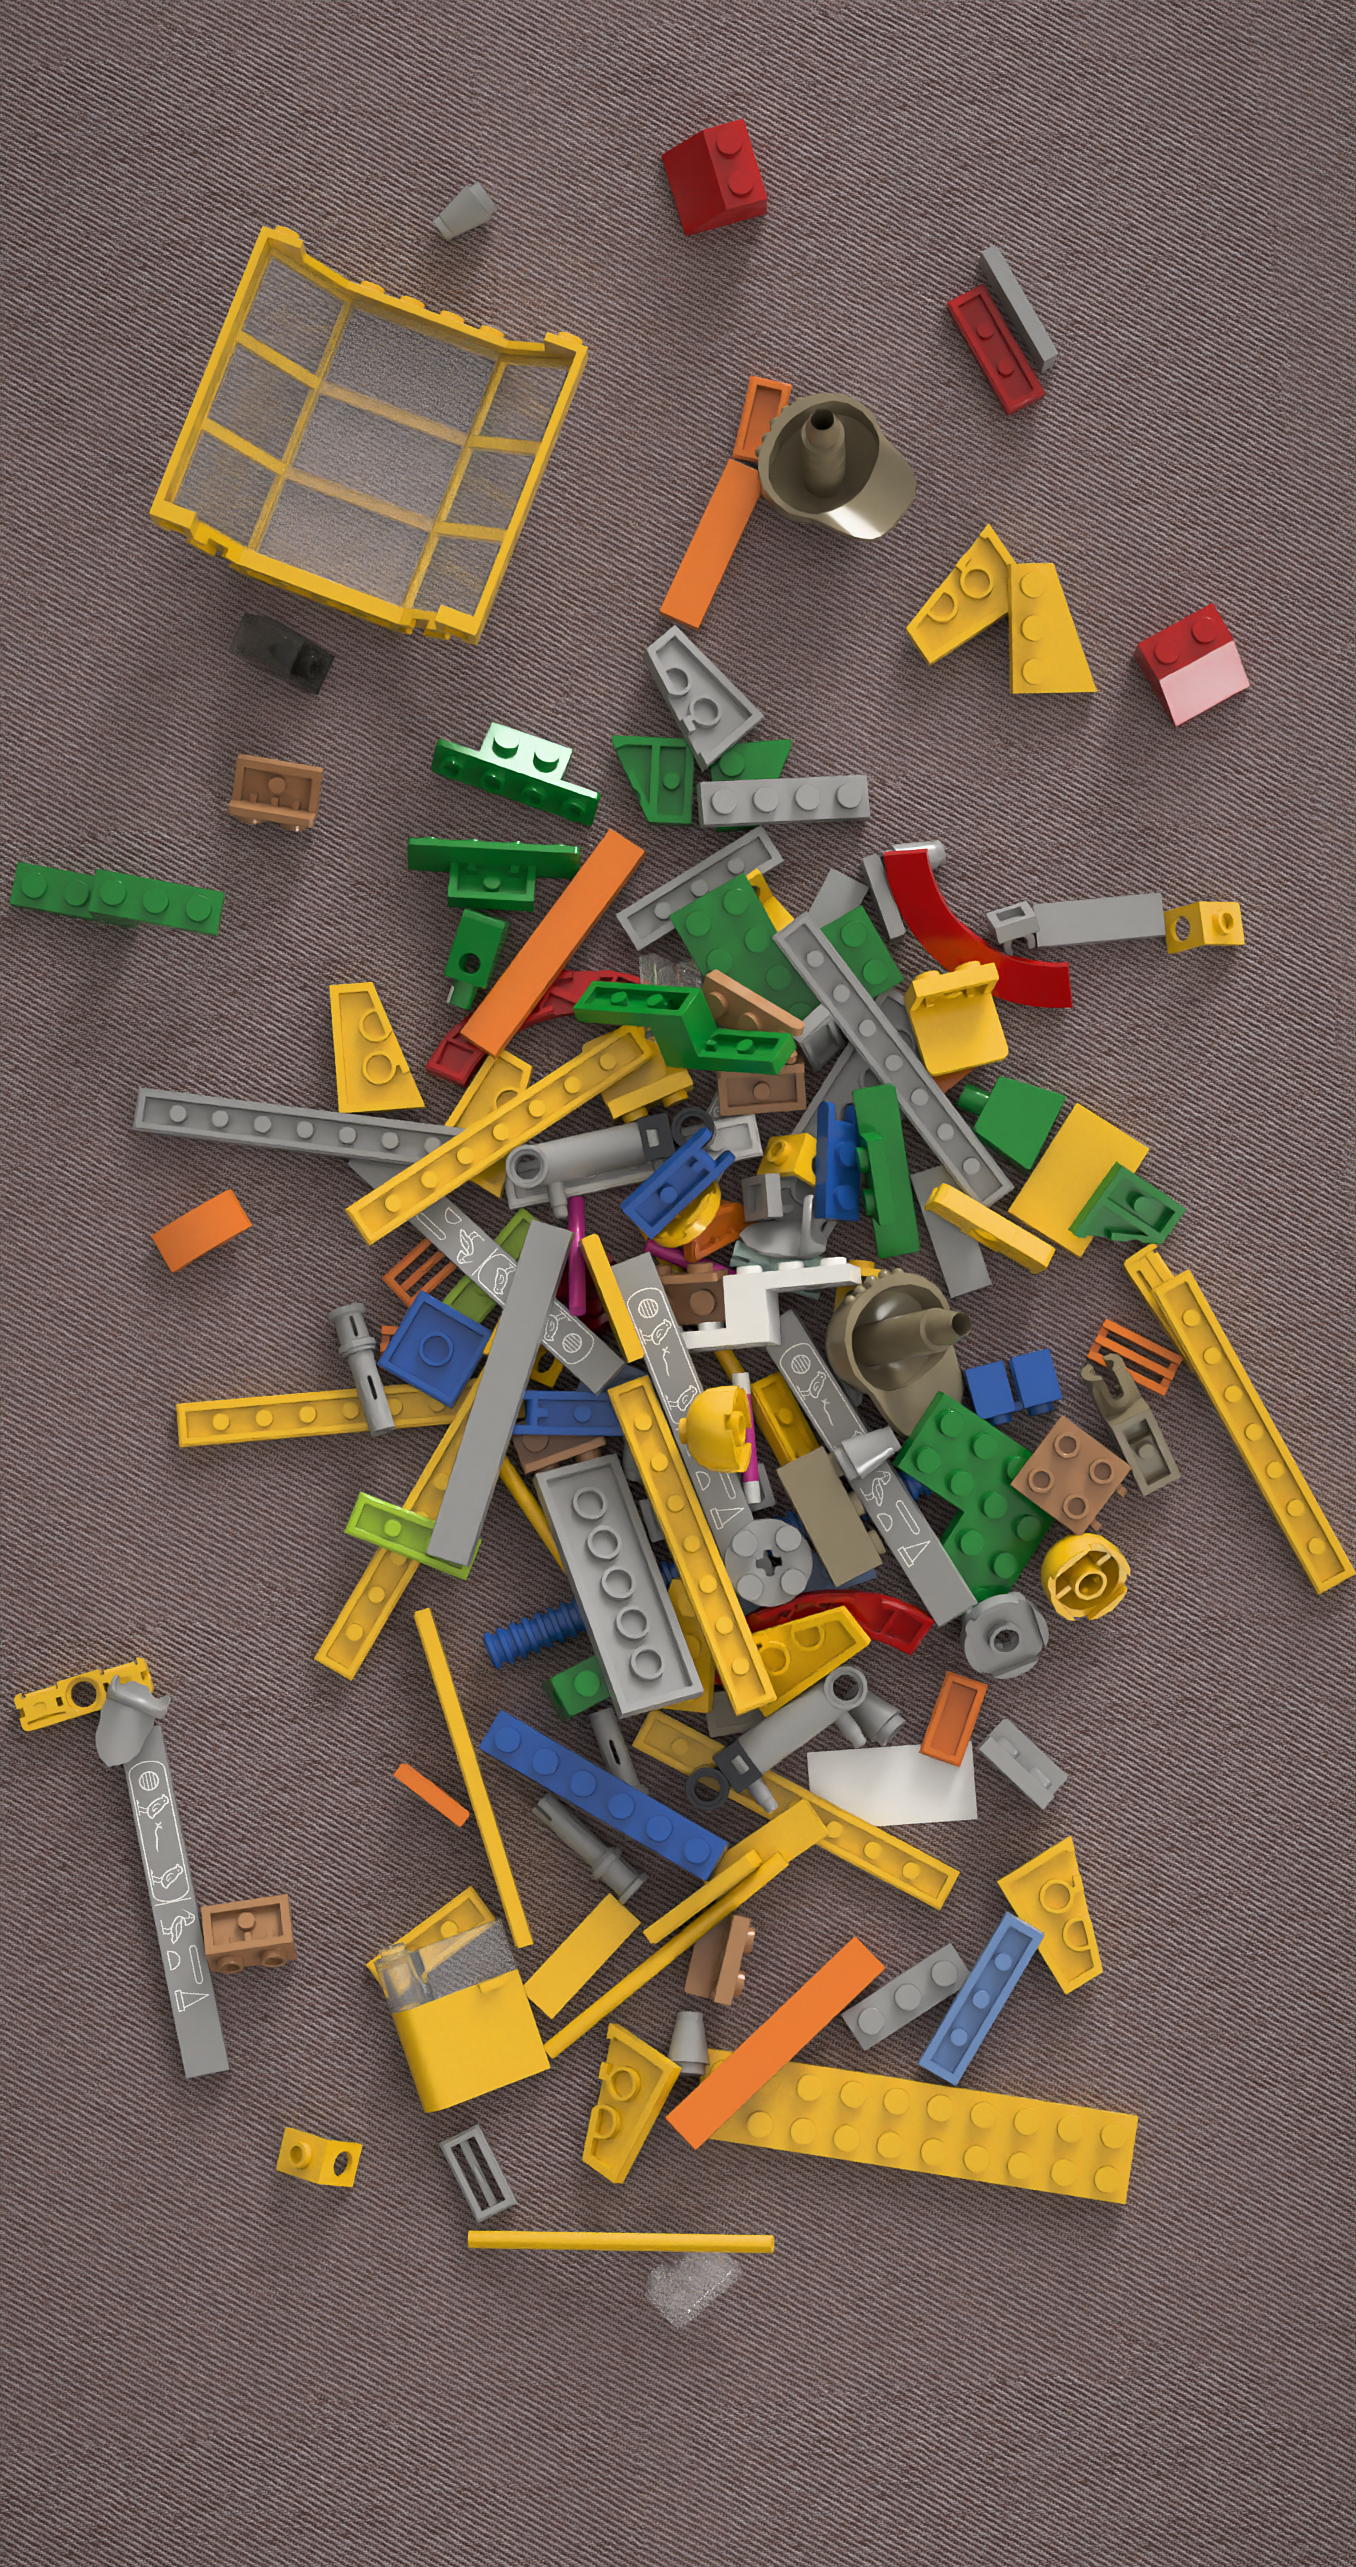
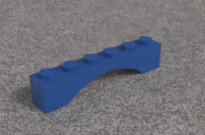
(604, 1795)

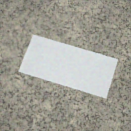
(894, 1784)

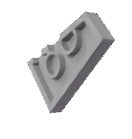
(700, 697)

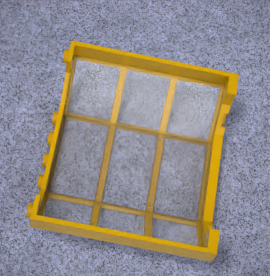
(365, 445)

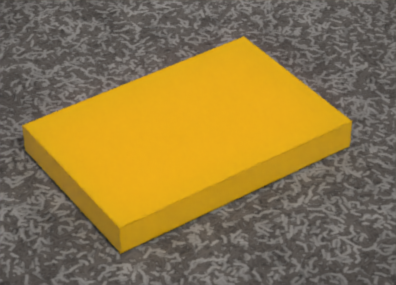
(1070, 1175)
(611, 1298)

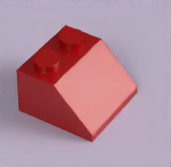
(715, 178)
(1192, 665)

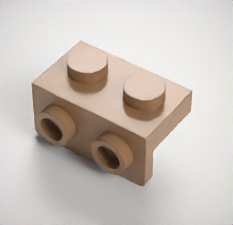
(276, 792)
(762, 1093)
(717, 1960)

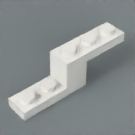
(754, 1304)

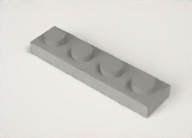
(783, 801)
(648, 918)

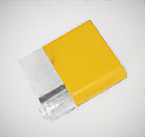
(461, 2015)

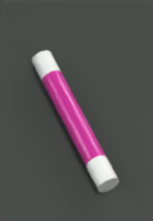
(750, 1478)

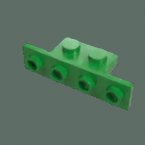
(520, 770)
(492, 872)
(885, 1170)

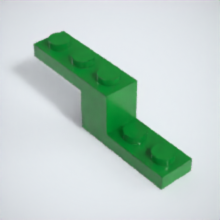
(117, 899)
(684, 1027)

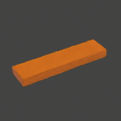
(712, 545)

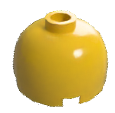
(718, 1428)
(1084, 1576)

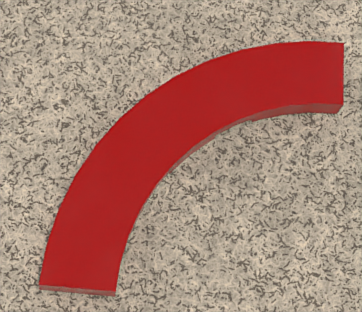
(954, 944)
(458, 1059)
(879, 1615)

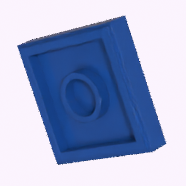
(435, 1349)

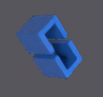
(1034, 1384)

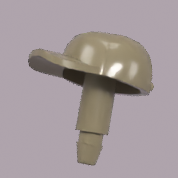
(834, 468)
(897, 1345)

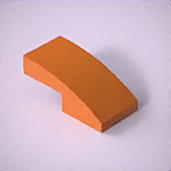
(201, 1230)

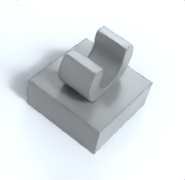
(1013, 923)
(763, 1197)

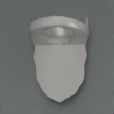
(789, 1237)
(126, 1720)

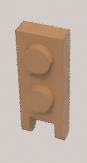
(743, 1009)

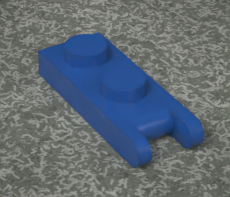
(836, 1166)
(675, 1184)
(568, 1414)

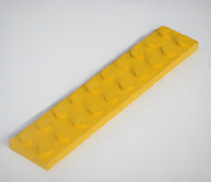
(937, 2130)

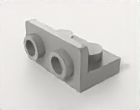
(1022, 1763)

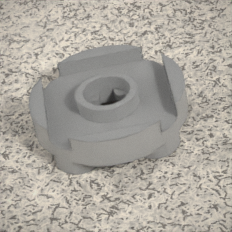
(784, 1542)
(992, 1616)

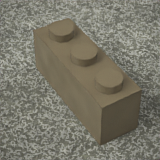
(830, 1516)

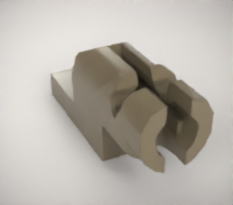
(1132, 1426)

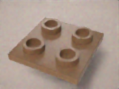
(1071, 1476)

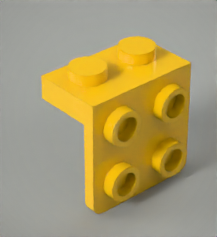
(956, 1018)
(645, 1087)

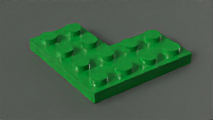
(734, 935)
(973, 1470)

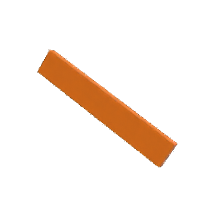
(553, 944)
(774, 2043)

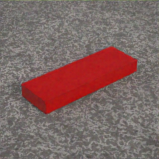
(995, 350)

